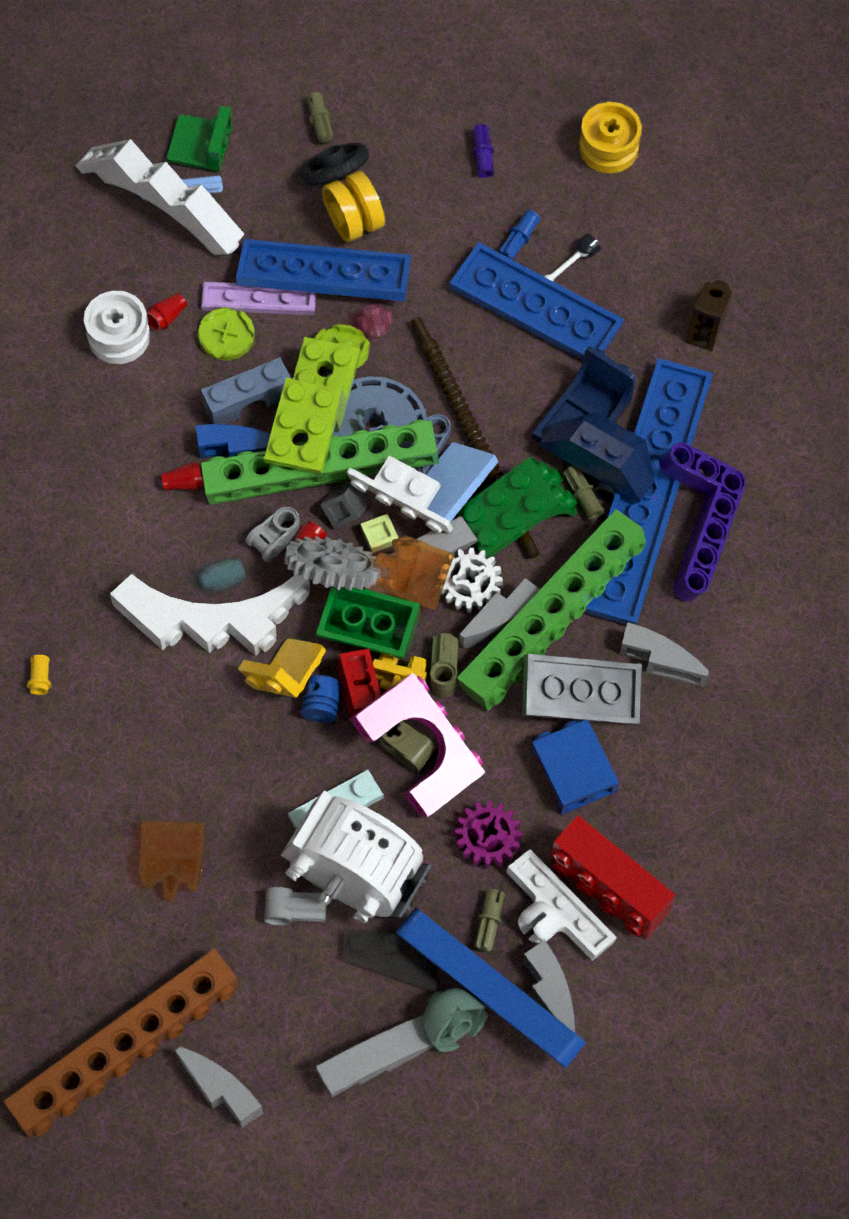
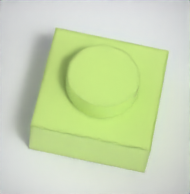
(379, 533)

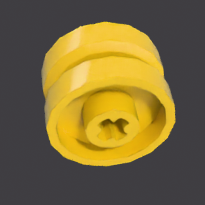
(610, 137)
(353, 206)

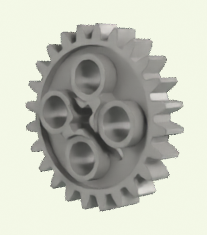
(332, 563)

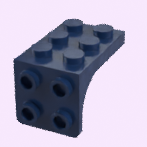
(598, 387)

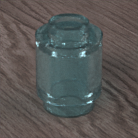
(222, 575)

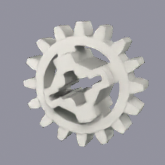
(480, 575)

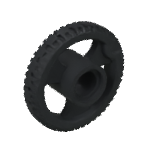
(334, 163)

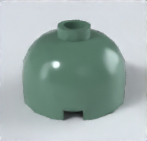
(451, 1016)

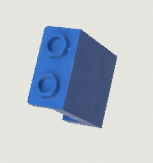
(575, 765)

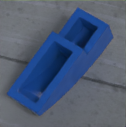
(229, 440)

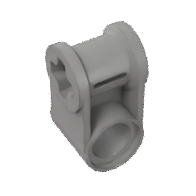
(270, 537)

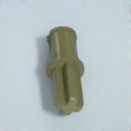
(319, 117)
(583, 492)
(489, 920)

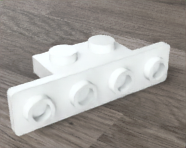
(405, 488)

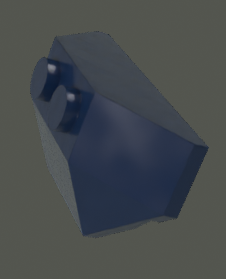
(603, 452)

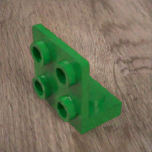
(201, 141)

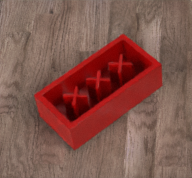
(611, 878)

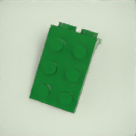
(516, 505)

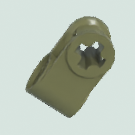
(409, 747)

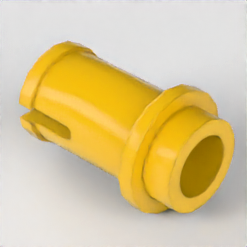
(39, 672)

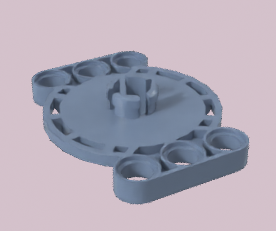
(386, 407)

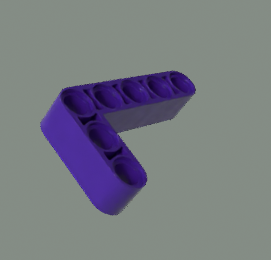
(709, 518)

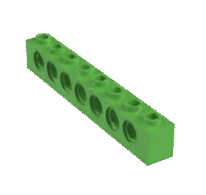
(279, 479)
(614, 531)

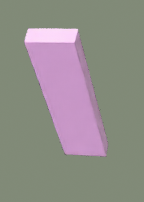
(256, 299)

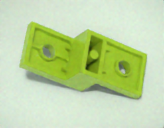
(312, 405)

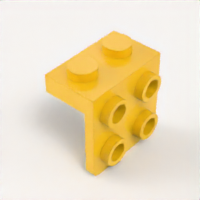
(287, 671)

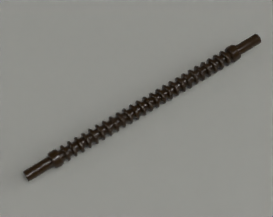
(433, 355)

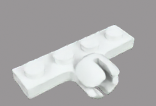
(556, 908)

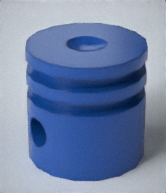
(321, 701)

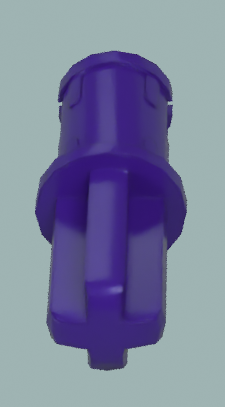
(483, 151)

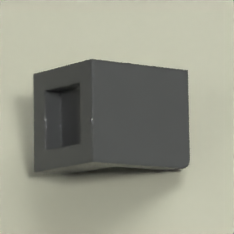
(344, 505)

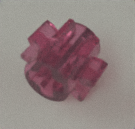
(375, 320)

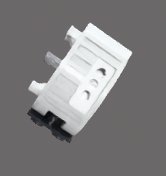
(356, 858)

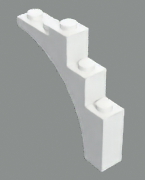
(248, 621)

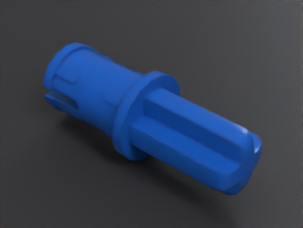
(520, 234)

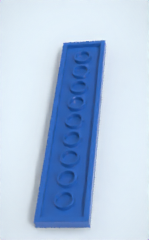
(666, 418)

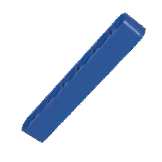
(491, 987)

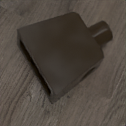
(712, 303)

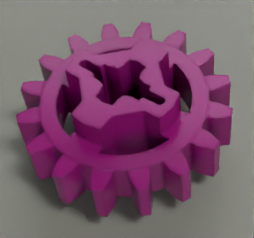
(498, 840)

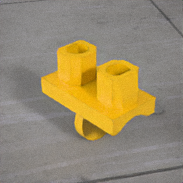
(391, 673)

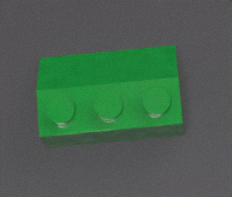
(370, 621)

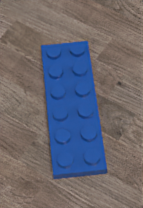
(323, 270)
(534, 302)

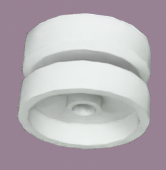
(117, 327)

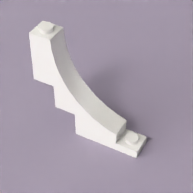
(192, 206)

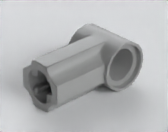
(285, 906)

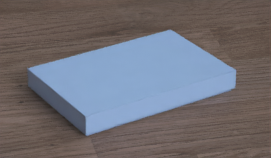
(459, 474)

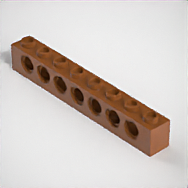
(50, 1083)

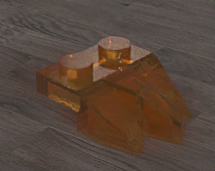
(415, 571)
(171, 855)

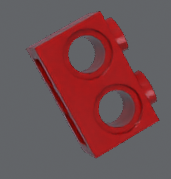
(357, 680)

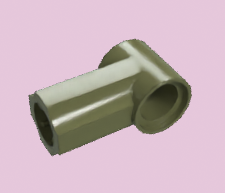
(444, 664)

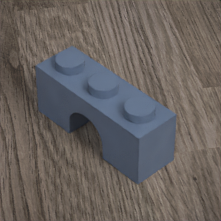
(228, 398)

